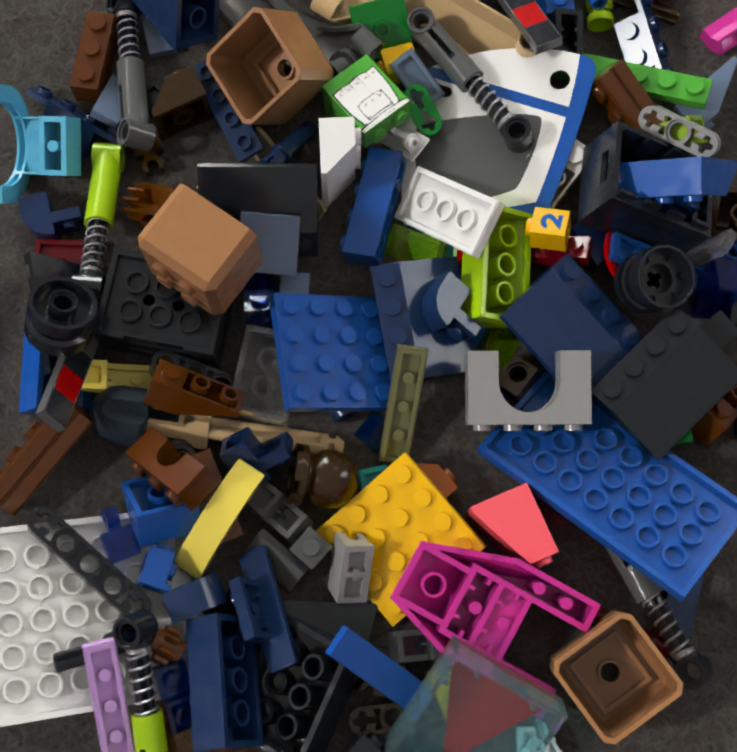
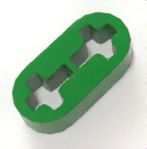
(429, 107)

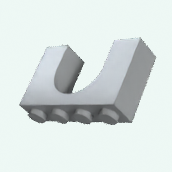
(568, 405)

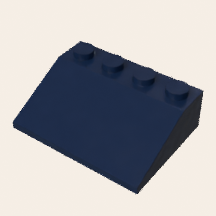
(399, 299)
(571, 313)

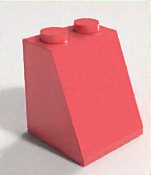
(515, 526)

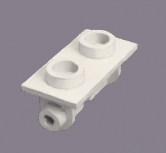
(405, 140)

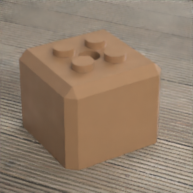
(252, 61)
(200, 250)
(637, 693)

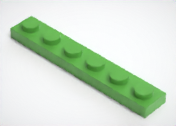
(659, 83)

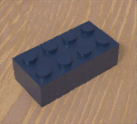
(222, 685)

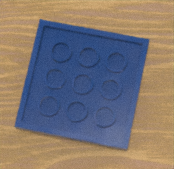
(330, 353)

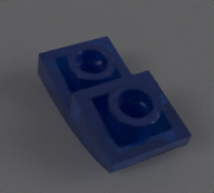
(174, 694)

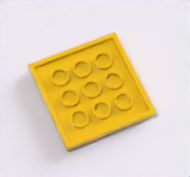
(395, 516)

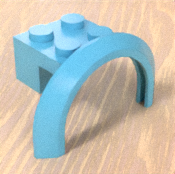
(43, 145)

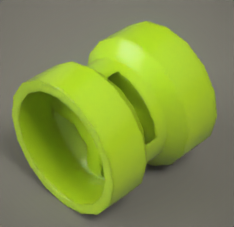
(601, 19)

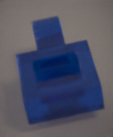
(120, 540)

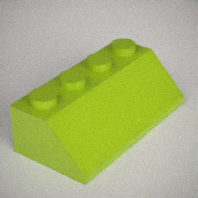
(500, 272)

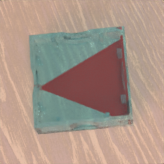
(476, 707)

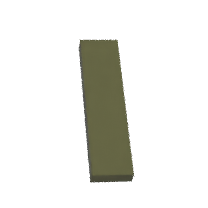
(403, 402)

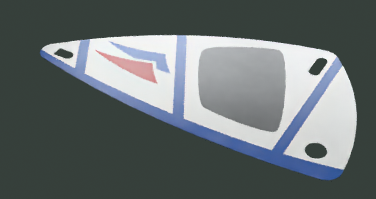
(475, 153)

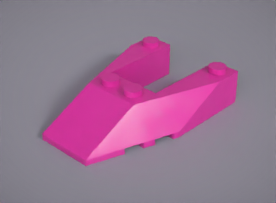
(482, 599)

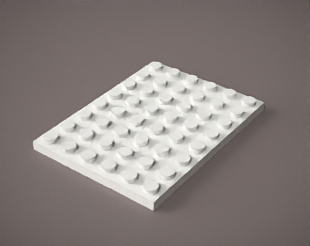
(54, 610)

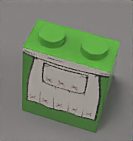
(367, 96)

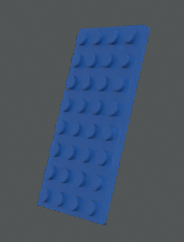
(646, 511)

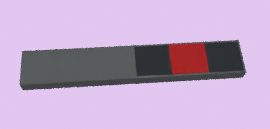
(532, 24)
(65, 386)

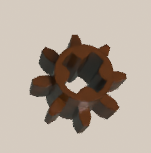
(167, 645)

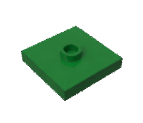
(384, 19)

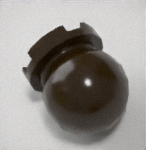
(324, 478)

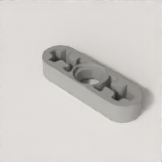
(695, 147)

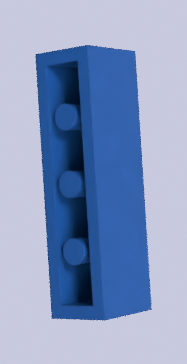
(373, 207)

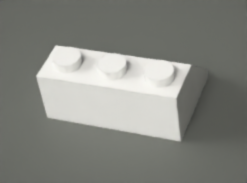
(338, 155)

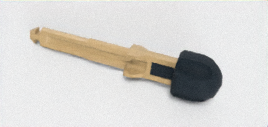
(124, 418)

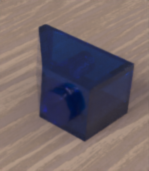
(715, 288)

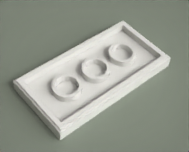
(449, 211)

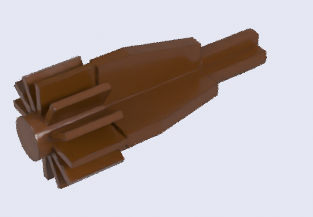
(146, 201)

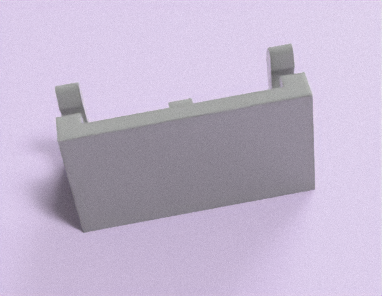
(350, 568)

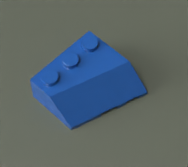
(677, 178)

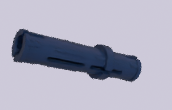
(283, 151)

